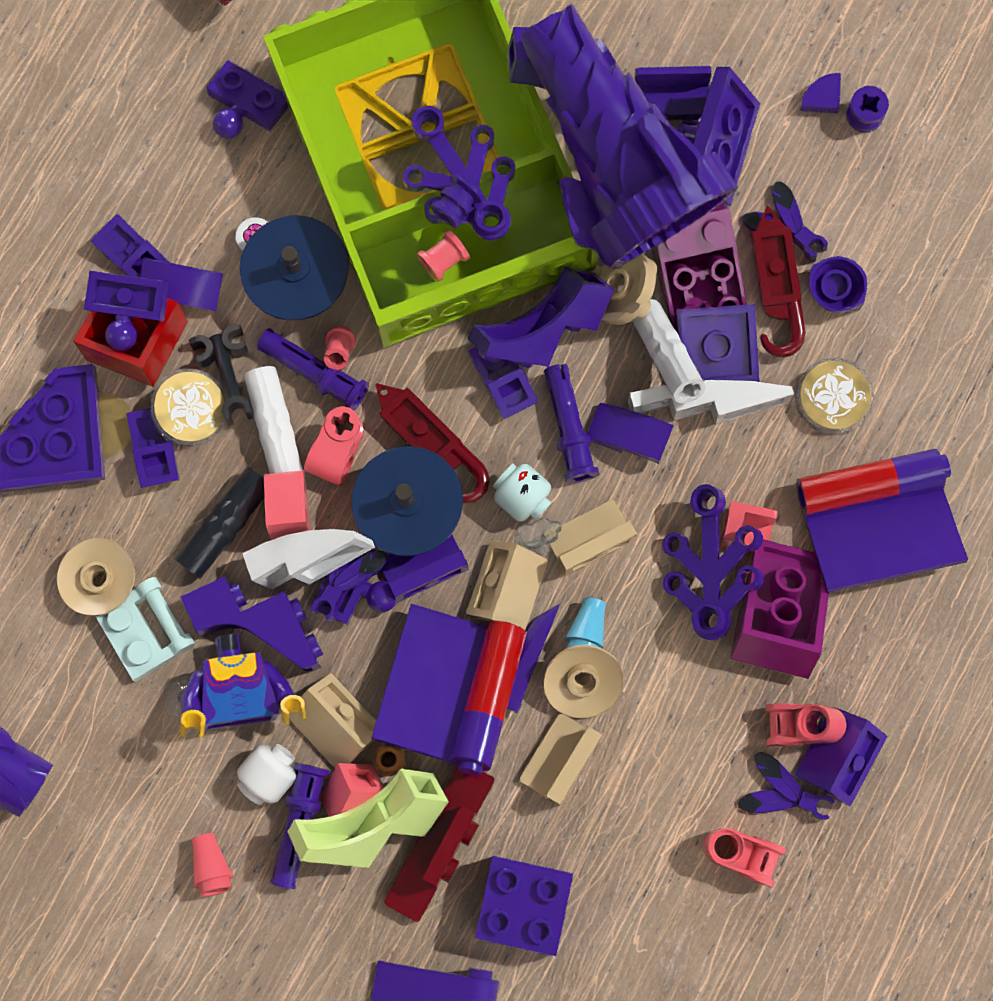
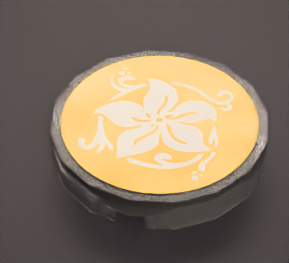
(834, 396)
(188, 407)

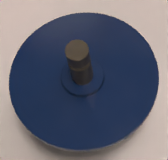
(294, 267)
(407, 501)

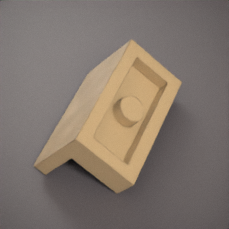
(592, 537)
(507, 584)
(334, 721)
(560, 758)

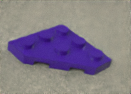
(55, 434)

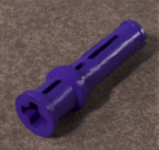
(327, 380)
(573, 441)
(302, 805)

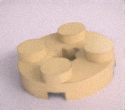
(635, 296)

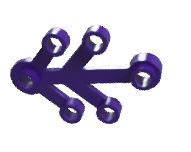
(487, 208)
(711, 568)

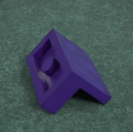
(676, 90)
(420, 572)
(843, 765)

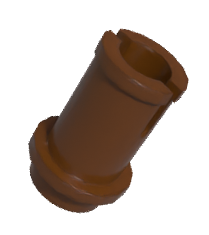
(382, 752)

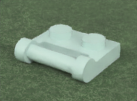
(135, 639)

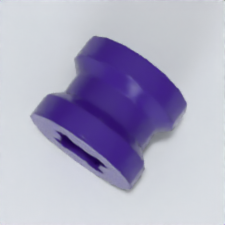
(866, 118)

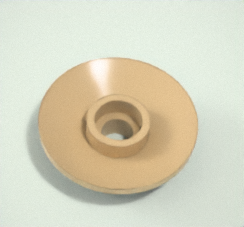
(82, 566)
(588, 695)

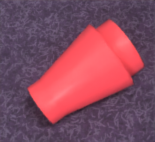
(210, 868)

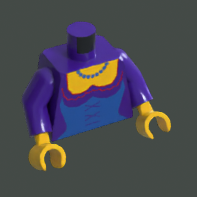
(236, 691)

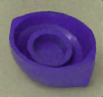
(838, 284)

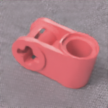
(334, 453)
(797, 724)
(750, 857)

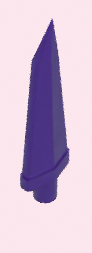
(531, 651)

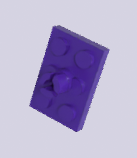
(725, 122)

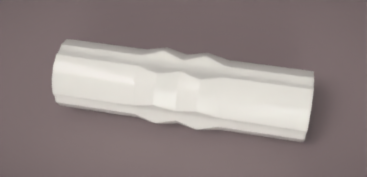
(669, 355)
(272, 420)

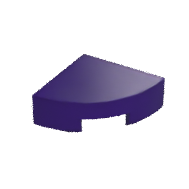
(823, 95)

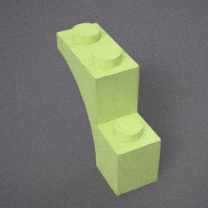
(356, 836)

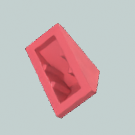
(286, 504)

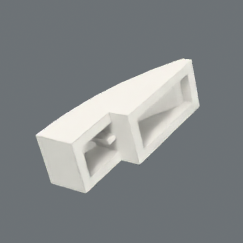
(304, 555)

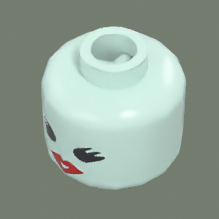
(522, 492)

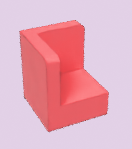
(747, 515)
(350, 787)

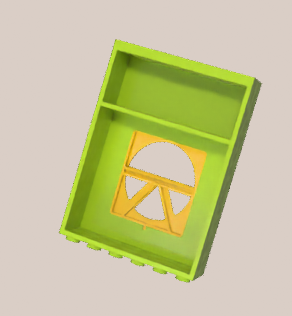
(329, 79)

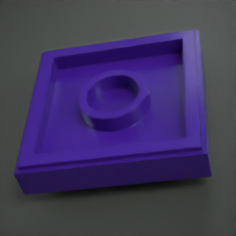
(721, 341)

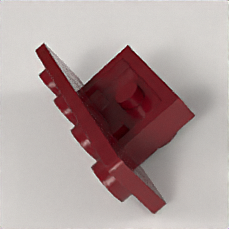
(434, 854)

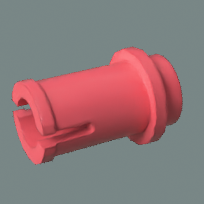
(339, 344)

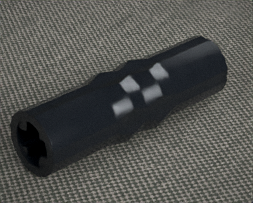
(222, 523)

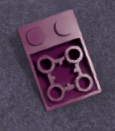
(701, 265)

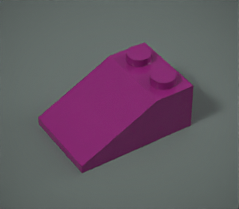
(786, 617)

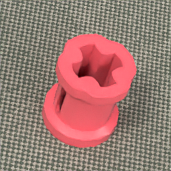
(443, 255)

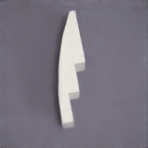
(723, 397)

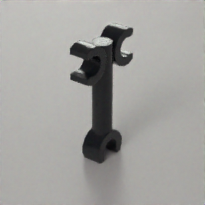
(218, 349)

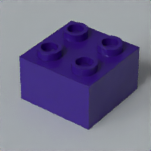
(524, 906)

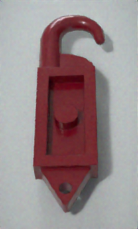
(778, 281)
(423, 429)

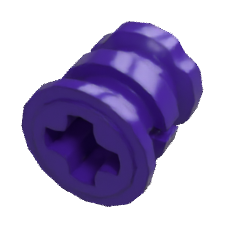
(456, 201)

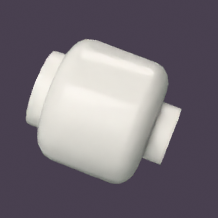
(266, 773)

